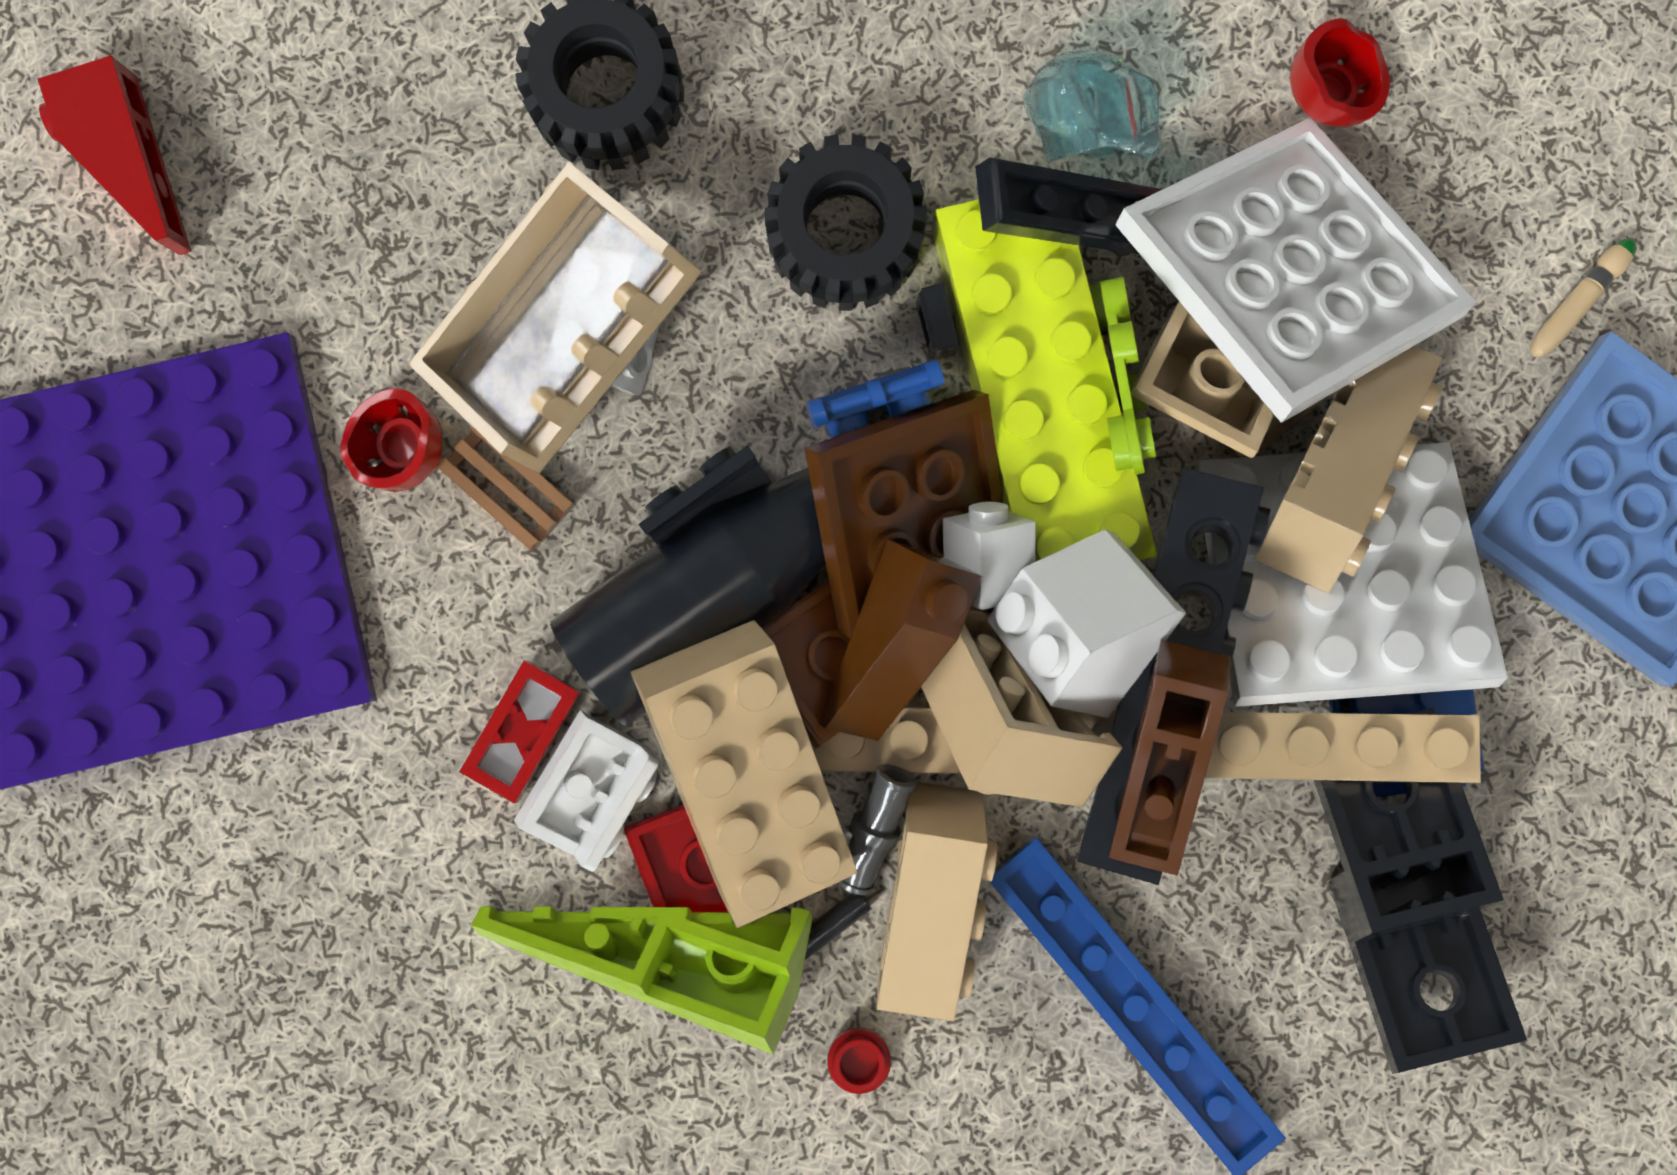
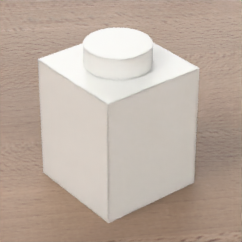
(992, 545)

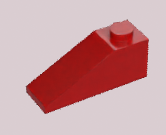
(107, 128)

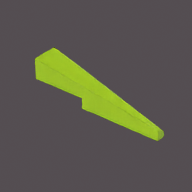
(673, 959)

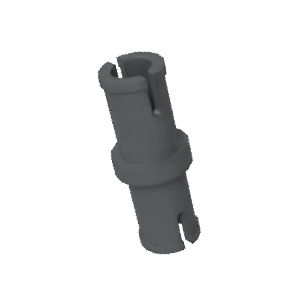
(876, 826)

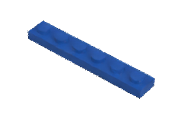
(1135, 1007)

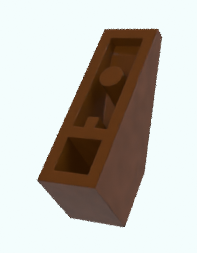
(899, 638)
(1171, 756)

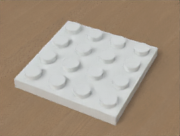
(1294, 267)
(1399, 626)

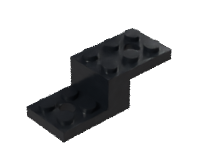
(1415, 909)

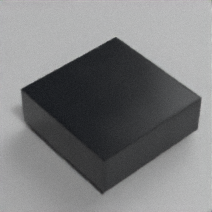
(936, 322)

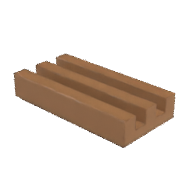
(547, 523)

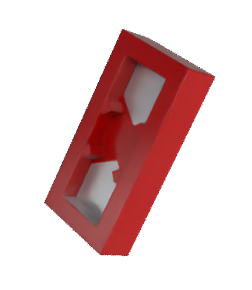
(520, 731)

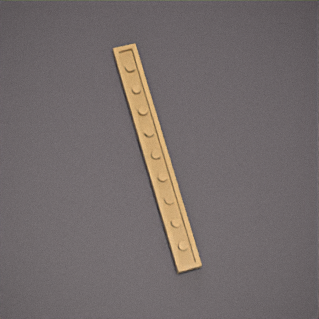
(1245, 747)

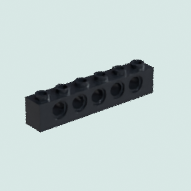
(1199, 506)

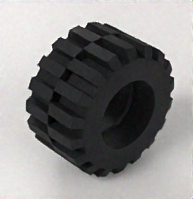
(584, 32)
(845, 172)

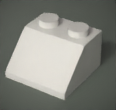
(1085, 623)

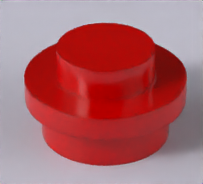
(859, 1060)

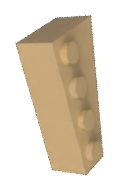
(1348, 470)

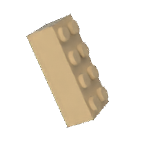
(745, 771)

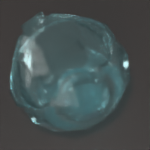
(1093, 104)

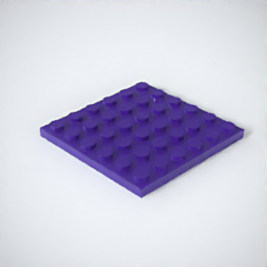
(168, 563)

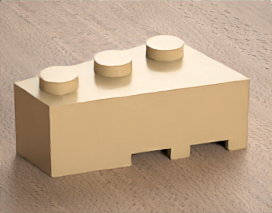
(1005, 728)
(936, 903)

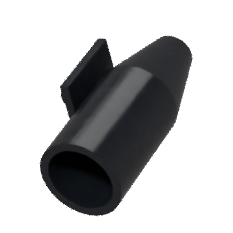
(722, 557)

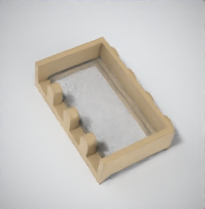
(553, 319)

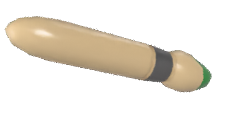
(1583, 297)

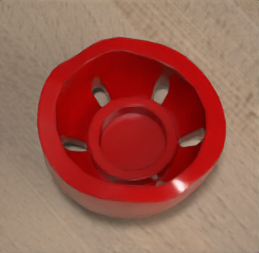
(1329, 89)
(406, 446)

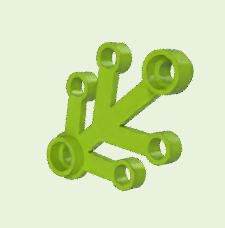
(1129, 437)

